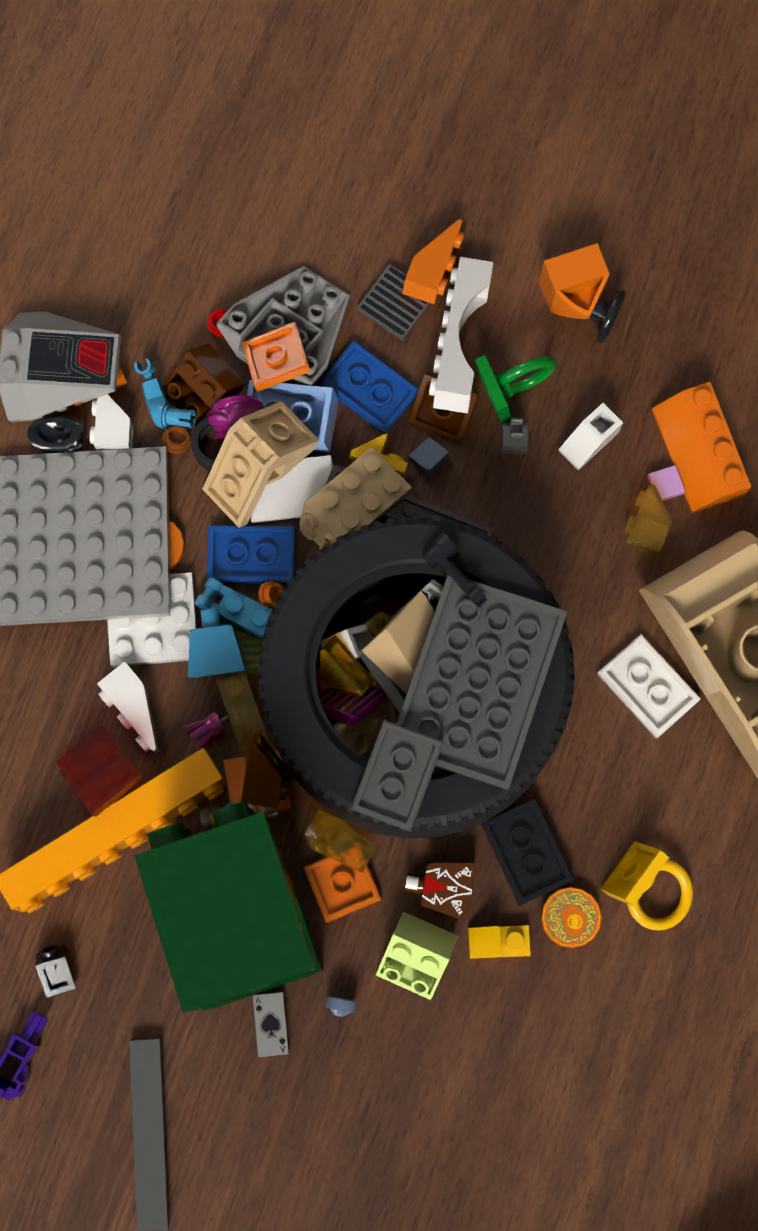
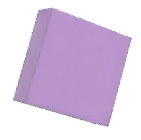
(667, 482)

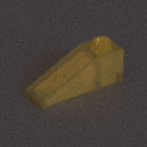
(241, 710)

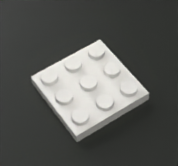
(156, 638)

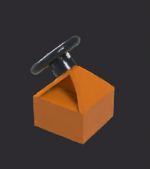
(575, 288)

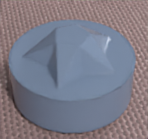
(340, 1006)

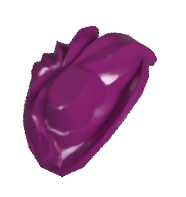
(230, 410)

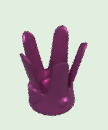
(211, 726)

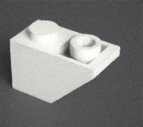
(112, 425)
(591, 436)

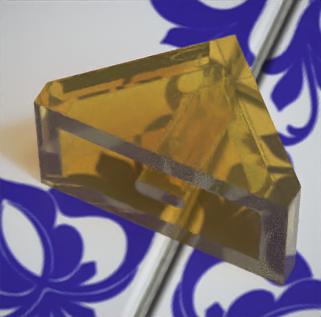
(341, 670)

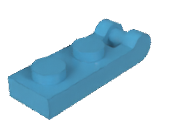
(235, 608)

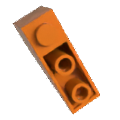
(428, 266)

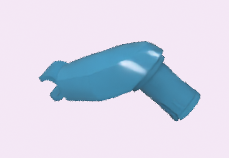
(157, 402)

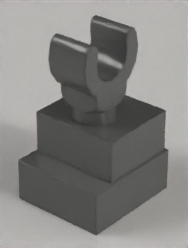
(514, 437)

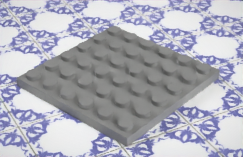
(84, 536)

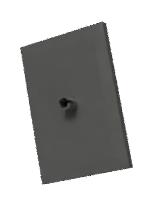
(482, 679)

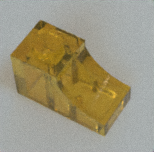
(339, 841)

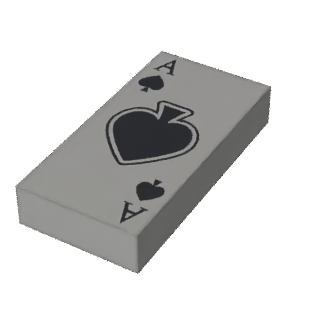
(270, 1024)

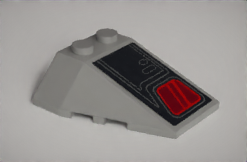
(54, 364)

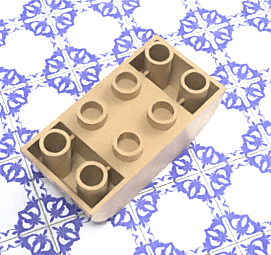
(713, 624)

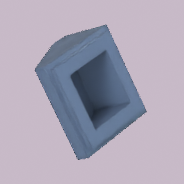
(429, 456)

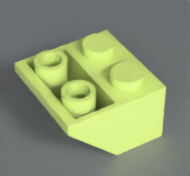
(417, 955)

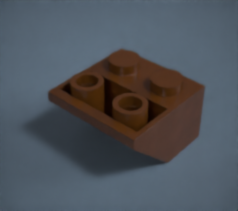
(202, 381)

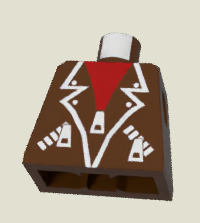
(445, 888)

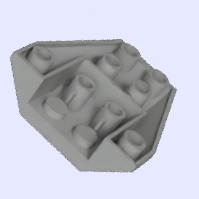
(296, 298)

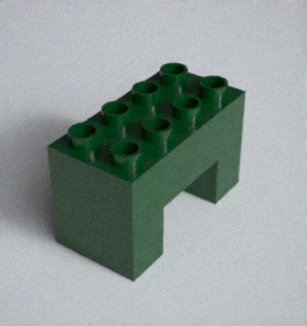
(226, 909)

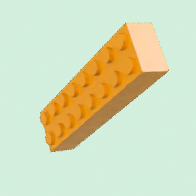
(113, 830)

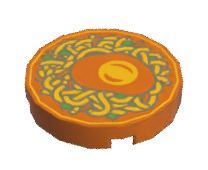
(571, 917)

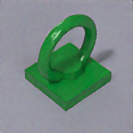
(499, 387)

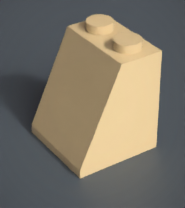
(401, 640)

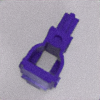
(23, 1047)

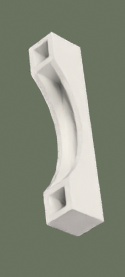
(455, 376)

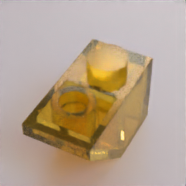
(651, 522)

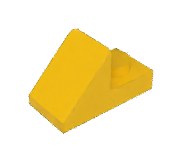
(379, 445)
(499, 941)

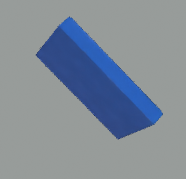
(370, 387)
(251, 554)

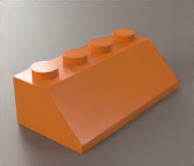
(701, 447)

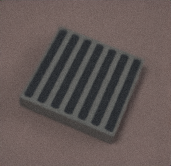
(390, 307)

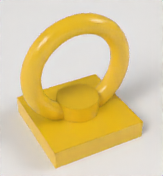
(637, 874)

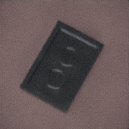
(526, 852)

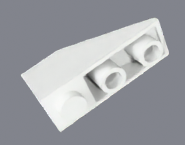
(132, 700)

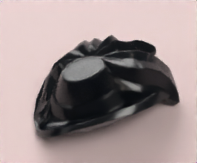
(56, 434)

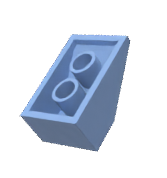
(311, 404)

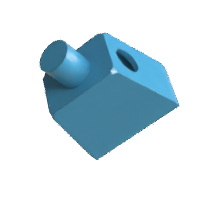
(214, 648)

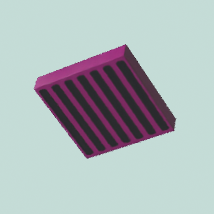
(350, 708)

